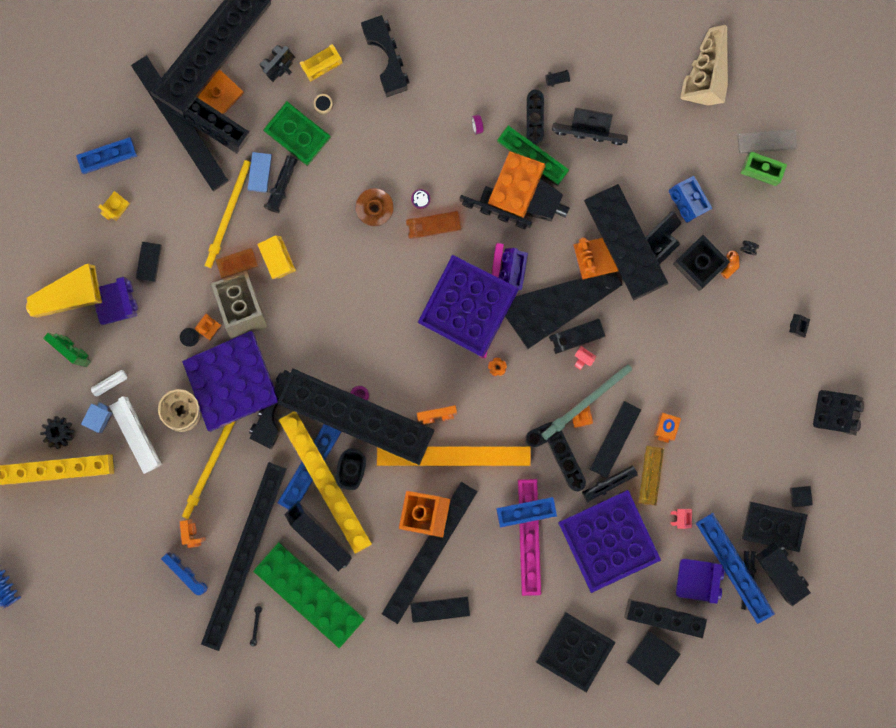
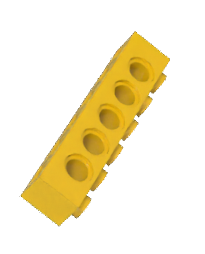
(56, 469)

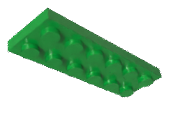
(309, 595)

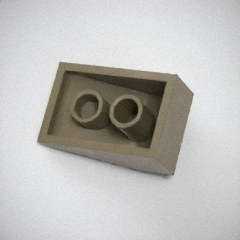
(238, 305)

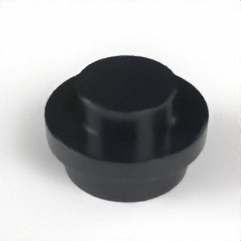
(189, 337)

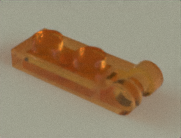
(434, 225)

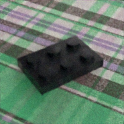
(774, 525)

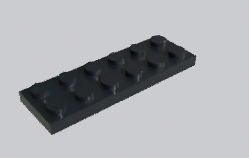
(626, 242)

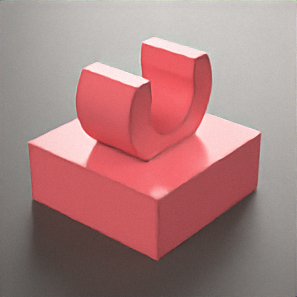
(584, 356)
(684, 518)

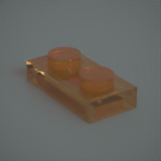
(237, 263)

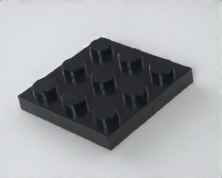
(575, 652)

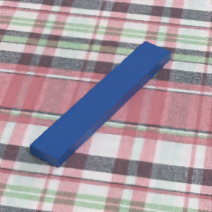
(301, 479)
(735, 568)

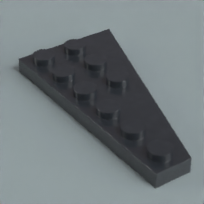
(548, 309)

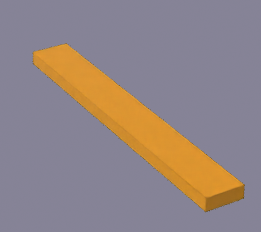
(462, 457)

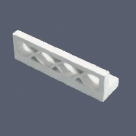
(135, 435)

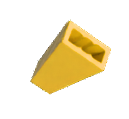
(70, 292)

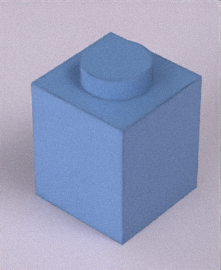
(97, 417)

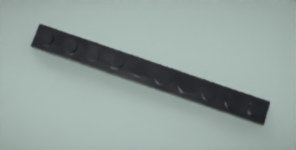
(243, 556)

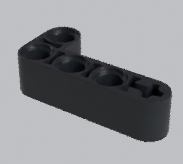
(559, 457)

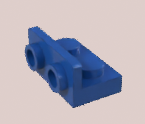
(690, 199)

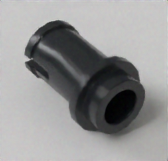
(557, 78)

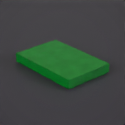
(297, 133)

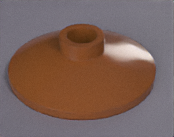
(370, 198)

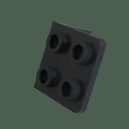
(838, 412)

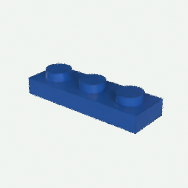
(106, 155)
(526, 512)

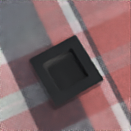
(799, 325)
(801, 496)

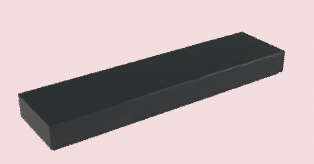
(615, 439)

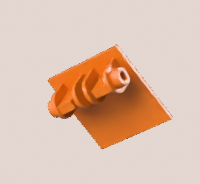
(593, 258)

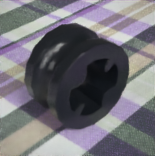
(749, 247)

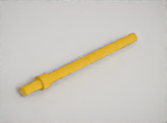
(214, 249)
(194, 499)

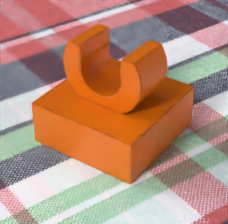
(208, 327)
(583, 418)

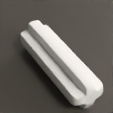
(109, 383)

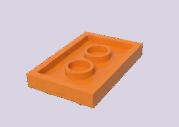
(516, 184)
(445, 413)

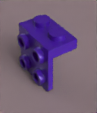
(116, 302)
(699, 580)

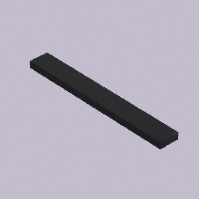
(184, 130)

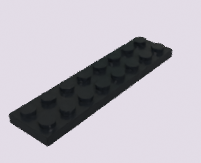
(208, 52)
(355, 416)

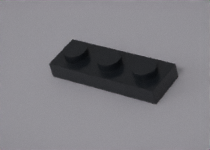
(440, 609)

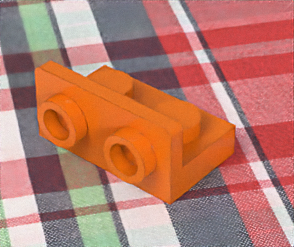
(188, 531)

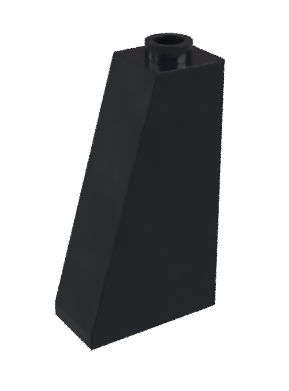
(317, 536)

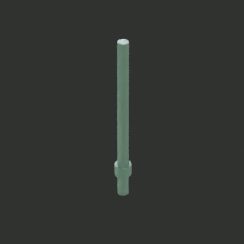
(559, 424)

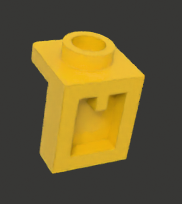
(114, 206)

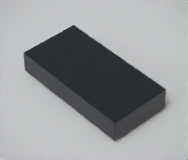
(148, 261)

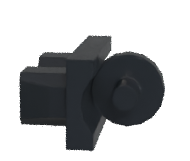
(279, 64)

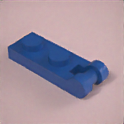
(185, 574)

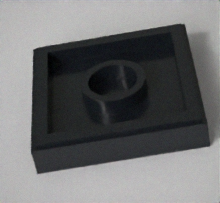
(653, 658)

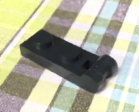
(578, 336)

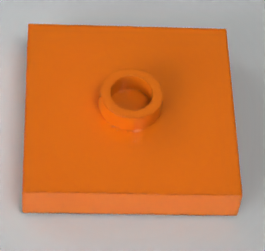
(221, 92)

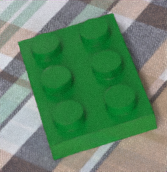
(65, 347)

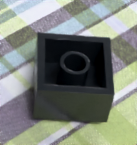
(701, 262)

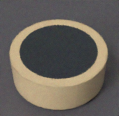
(323, 104)

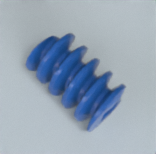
(6, 595)

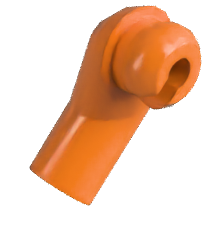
(733, 266)

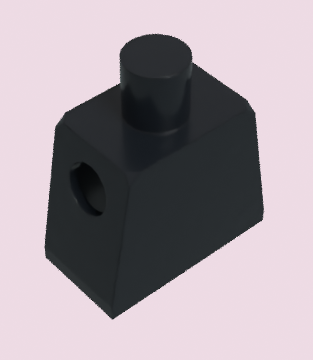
(546, 203)

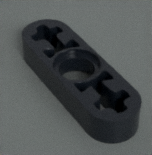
(540, 103)

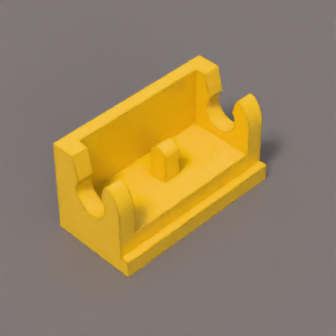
(321, 63)
(276, 257)

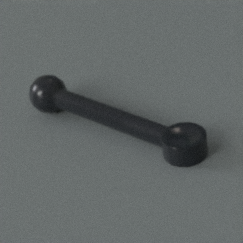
(258, 609)

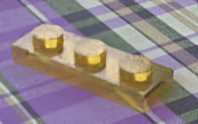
(651, 475)

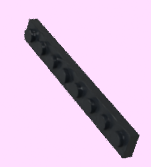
(428, 555)

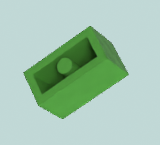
(763, 168)

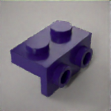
(513, 267)

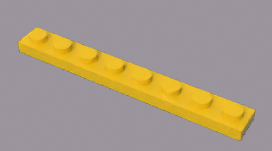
(325, 482)

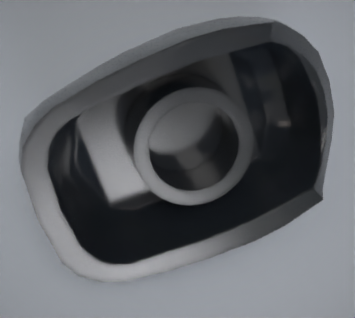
(350, 469)

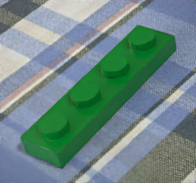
(520, 145)

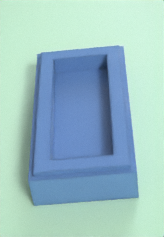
(259, 172)

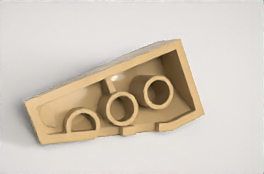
(709, 75)

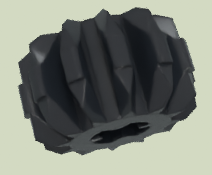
(62, 427)

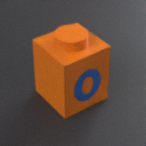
(667, 427)

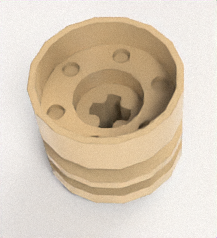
(176, 400)

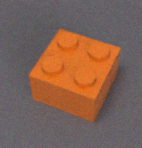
(424, 513)

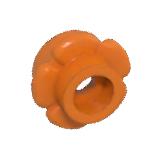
(502, 366)

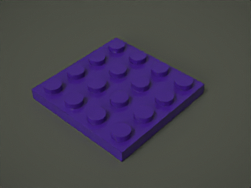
(468, 305)
(230, 381)
(609, 541)

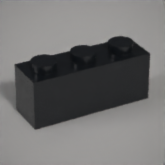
(783, 573)

